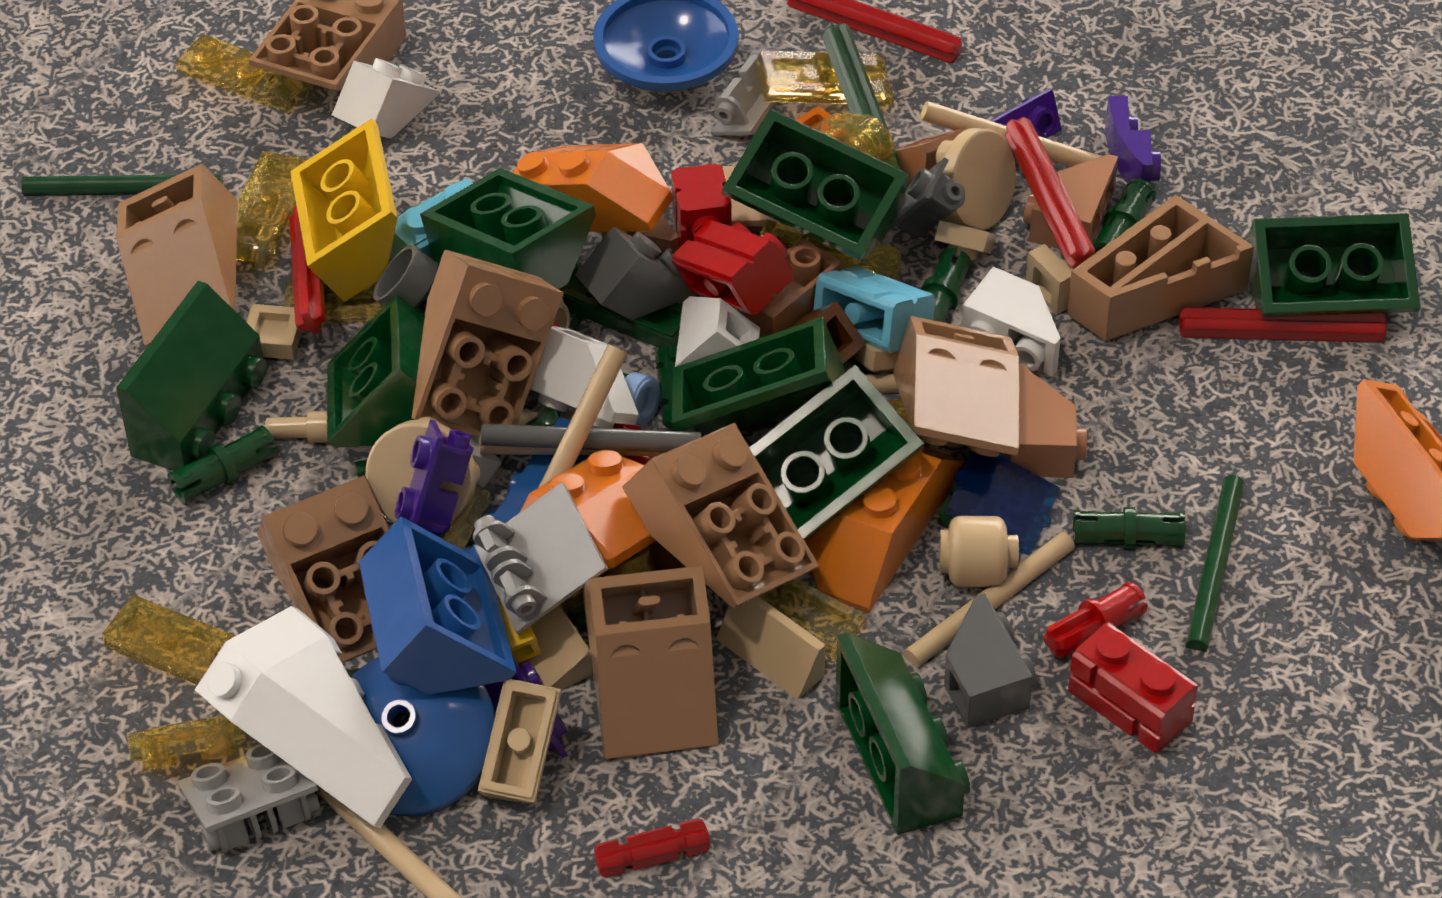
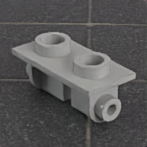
(742, 103)

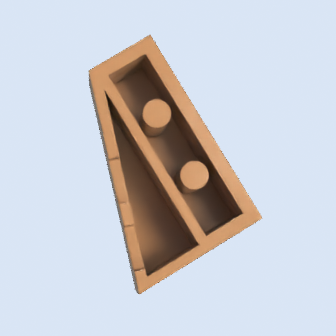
(1158, 268)

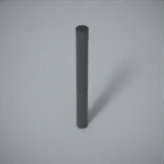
(597, 439)

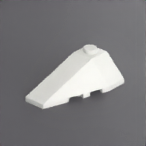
(302, 705)

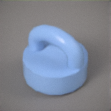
(645, 395)

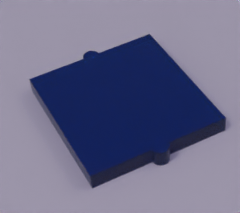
(1004, 490)

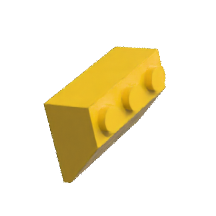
(347, 211)

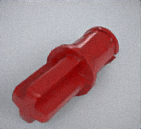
(1077, 627)

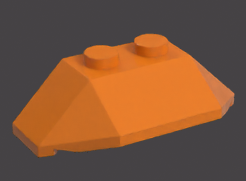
(612, 177)
(1400, 458)
(604, 504)
(875, 534)

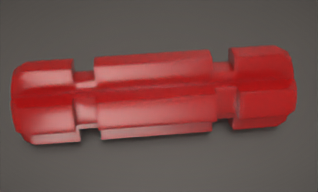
(651, 847)

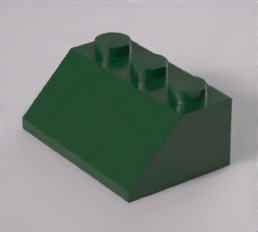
(818, 185)
(512, 225)
(1333, 265)
(375, 377)
(755, 380)
(189, 381)
(834, 451)
(897, 735)

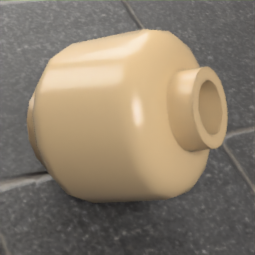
(977, 551)

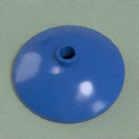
(665, 42)
(439, 744)

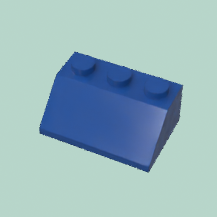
(433, 613)

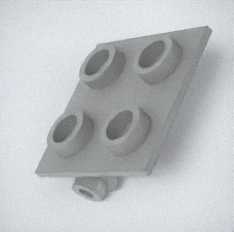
(538, 556)
(240, 790)

